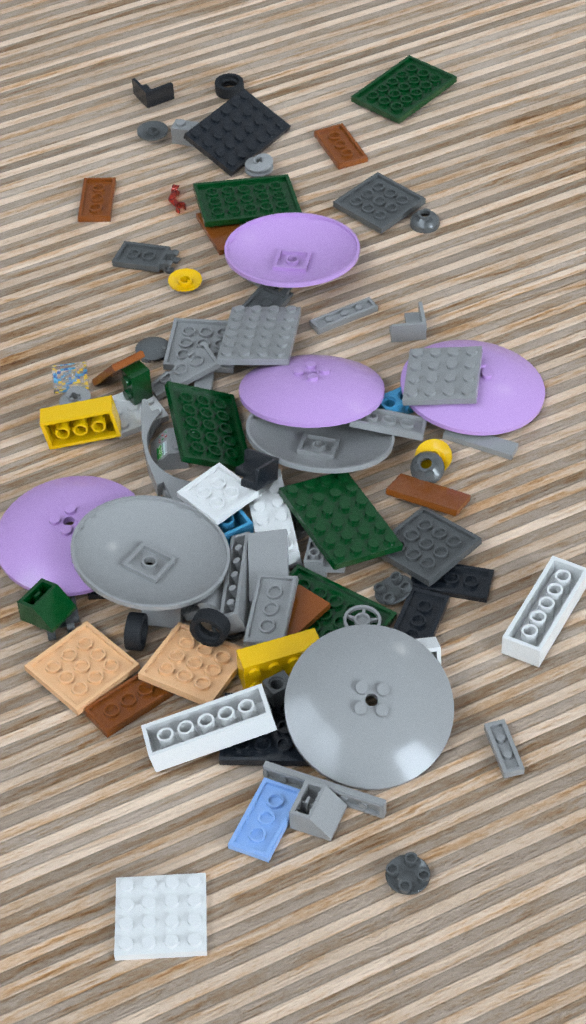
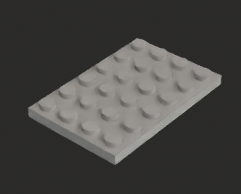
(259, 335)

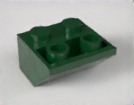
(45, 606)

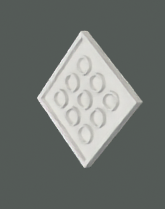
(160, 916)

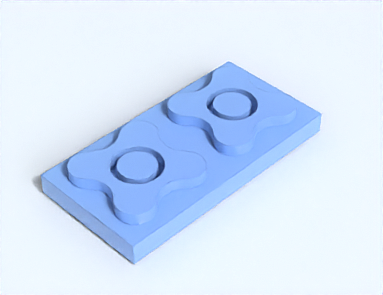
(264, 820)

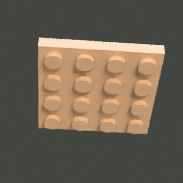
(82, 667)
(190, 667)

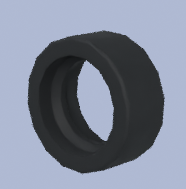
(226, 80)
(214, 618)
(136, 631)

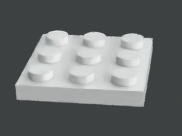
(131, 414)
(217, 493)

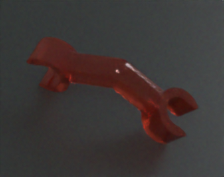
(174, 192)

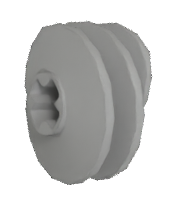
(259, 166)
(75, 394)

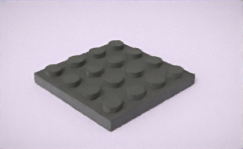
(379, 202)
(431, 545)

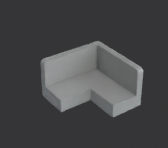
(413, 328)

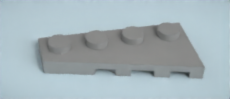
(189, 370)

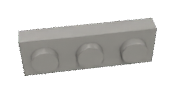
(504, 748)

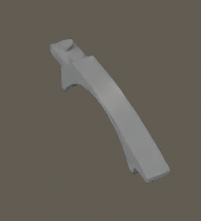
(163, 482)

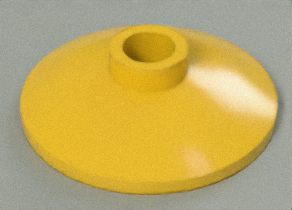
(185, 280)
(438, 447)

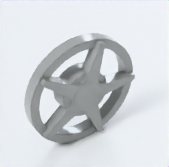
(361, 618)

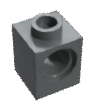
(275, 688)

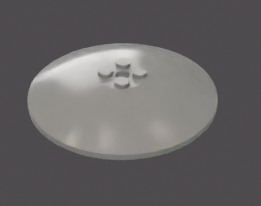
(319, 449)
(129, 532)
(361, 742)

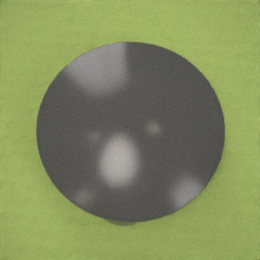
(153, 348)
(393, 589)
(407, 874)

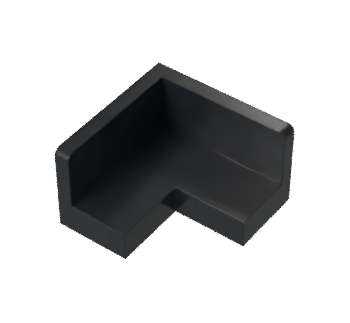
(154, 96)
(257, 470)

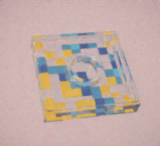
(70, 375)

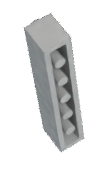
(235, 595)

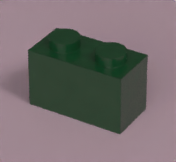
(136, 382)

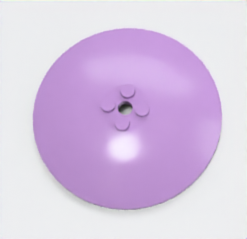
(292, 250)
(312, 391)
(507, 396)
(35, 534)

